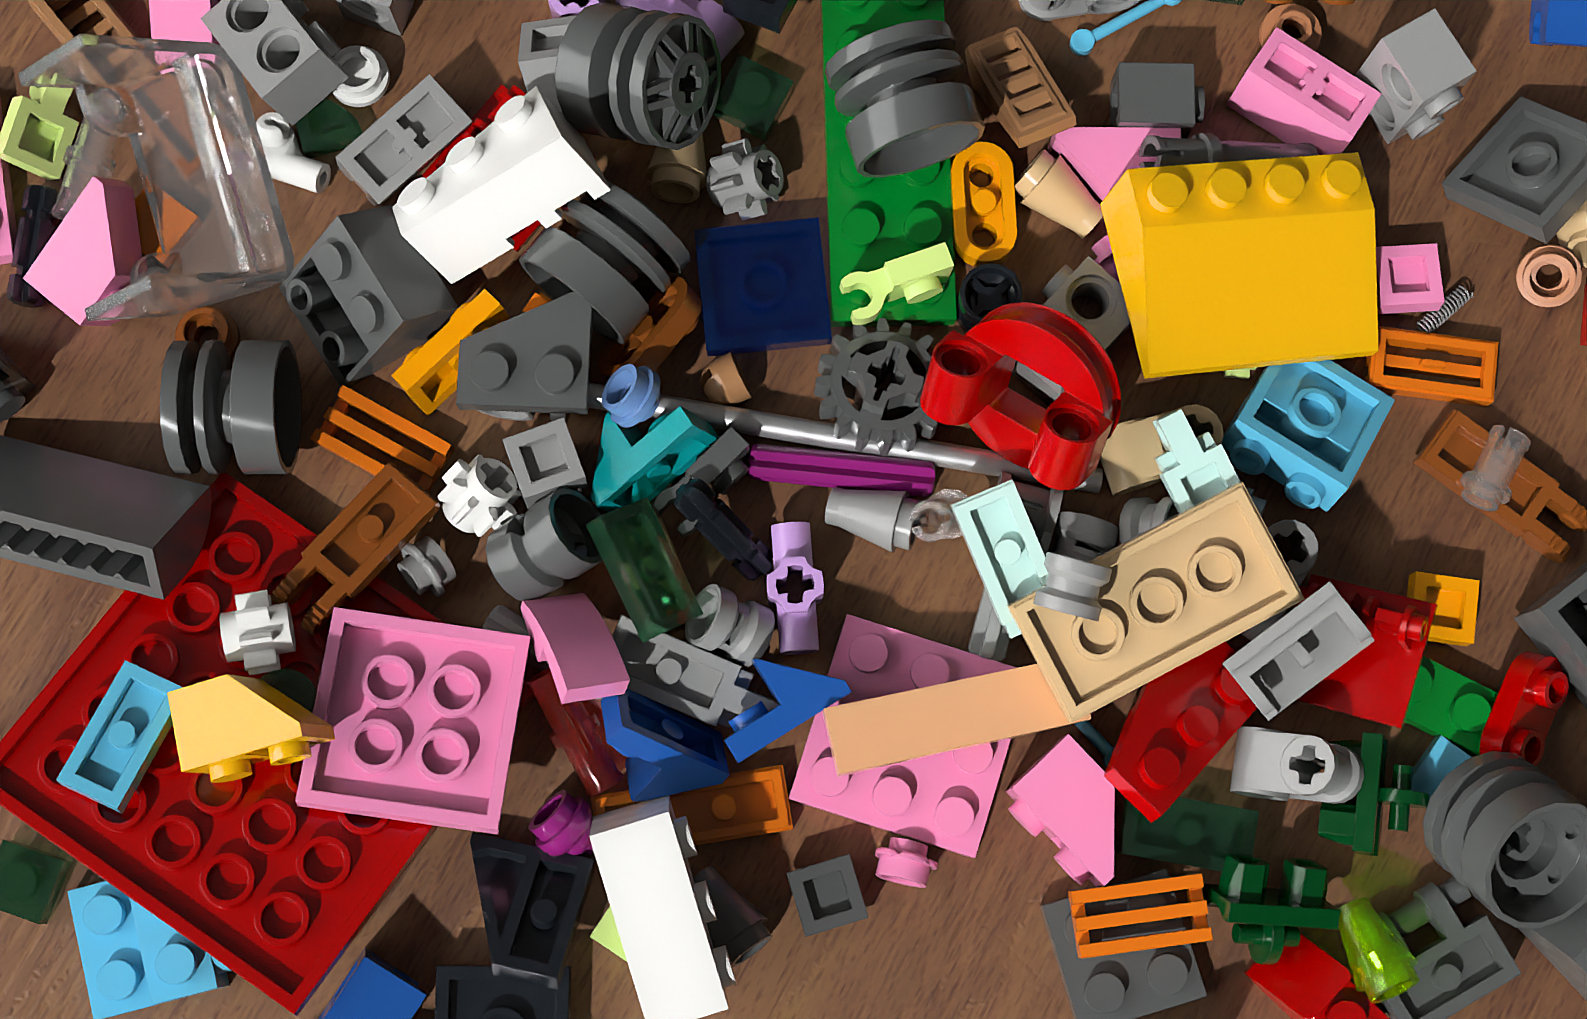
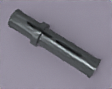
(1209, 149)

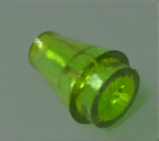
(1374, 953)

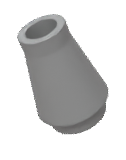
(874, 516)

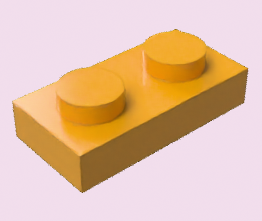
(431, 369)

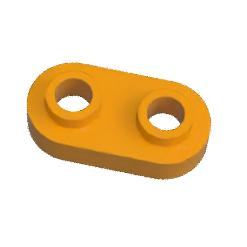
(983, 208)

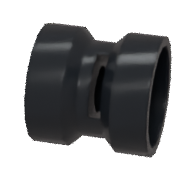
(992, 287)

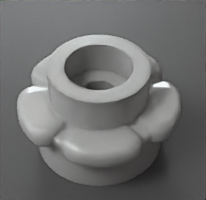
(426, 567)

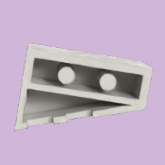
(497, 186)
(661, 910)

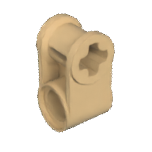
(1135, 444)

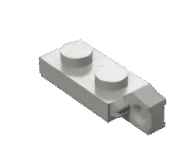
(685, 676)

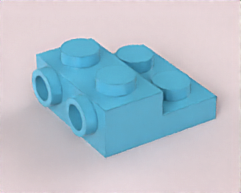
(1307, 429)
(134, 956)

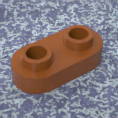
(669, 320)

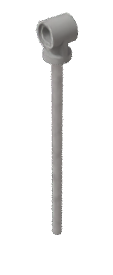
(821, 435)

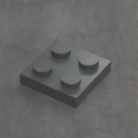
(1525, 171)
(1127, 982)

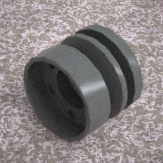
(638, 75)
(904, 98)
(613, 249)
(221, 407)
(1510, 838)

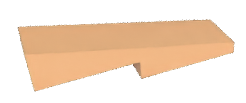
(941, 719)

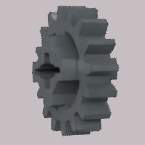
(860, 369)

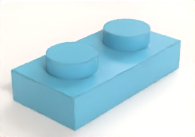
(120, 738)

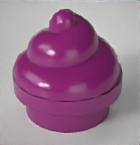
(563, 825)

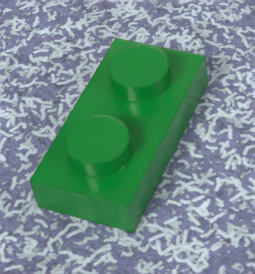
(1450, 706)

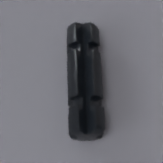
(31, 237)
(723, 529)

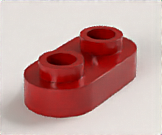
(1525, 707)

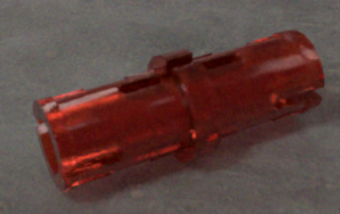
(596, 765)

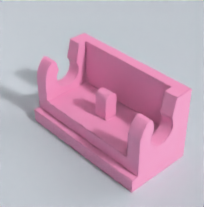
(1302, 96)

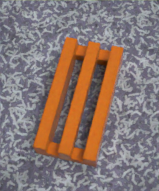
(1434, 390)
(337, 417)
(1195, 907)

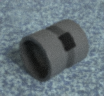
(544, 545)

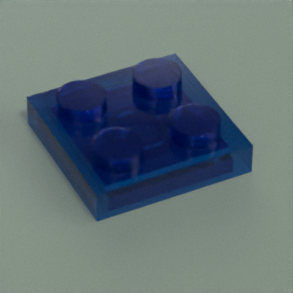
(763, 286)

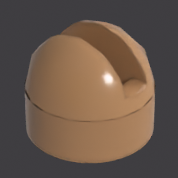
(725, 381)

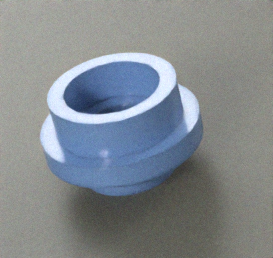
(632, 395)

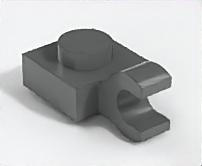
(718, 467)

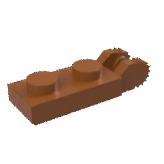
(1456, 449)
(358, 544)

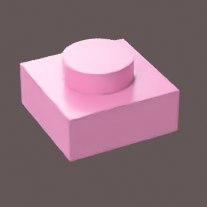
(1408, 279)

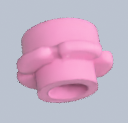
(905, 862)

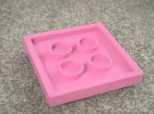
(416, 721)
(924, 799)

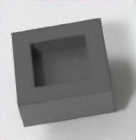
(827, 895)

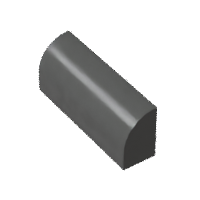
(99, 518)

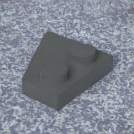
(530, 361)

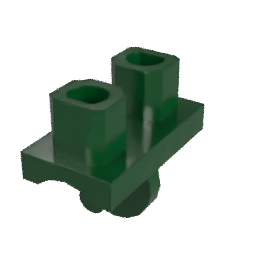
(1361, 824)
(1271, 911)

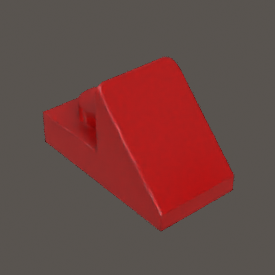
(1312, 985)

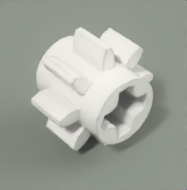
(479, 495)
(257, 632)

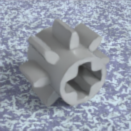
(744, 179)

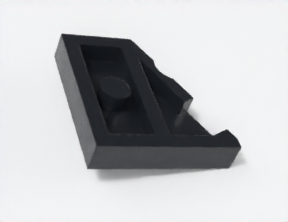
(529, 906)

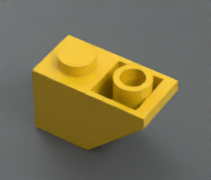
(239, 722)

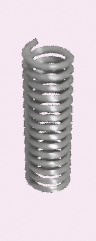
(1446, 314)

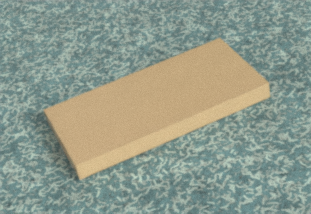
(1164, 604)

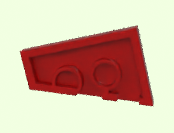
(1177, 731)

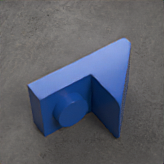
(798, 697)
(662, 747)

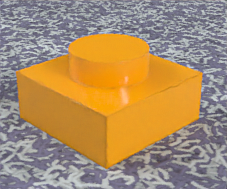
(1456, 604)

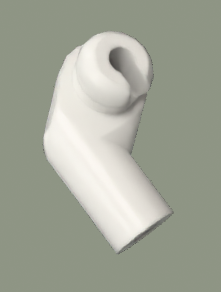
(285, 156)

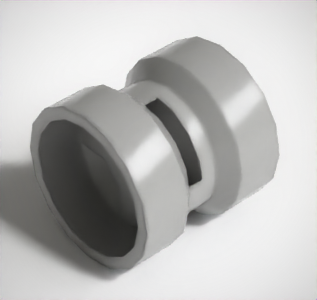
(1084, 536)
(731, 626)

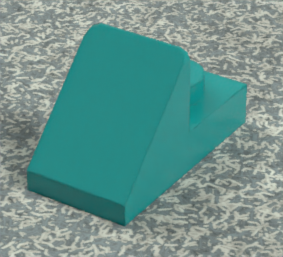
(643, 466)

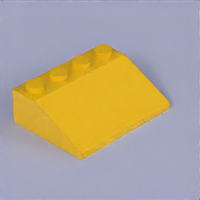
(1246, 262)

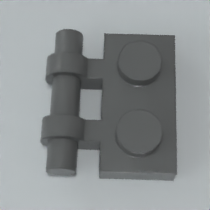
(1456, 967)

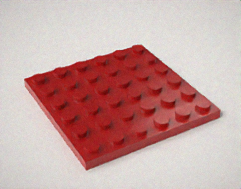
(224, 862)

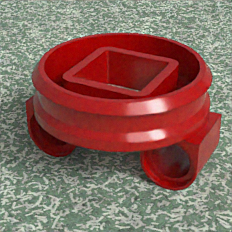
(971, 382)

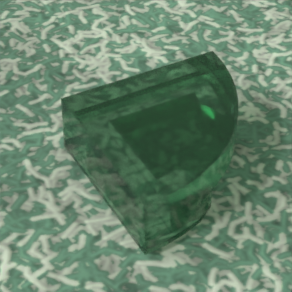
(327, 129)

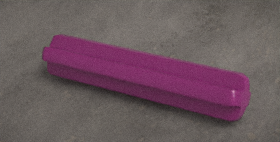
(841, 469)

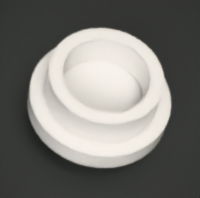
(366, 73)

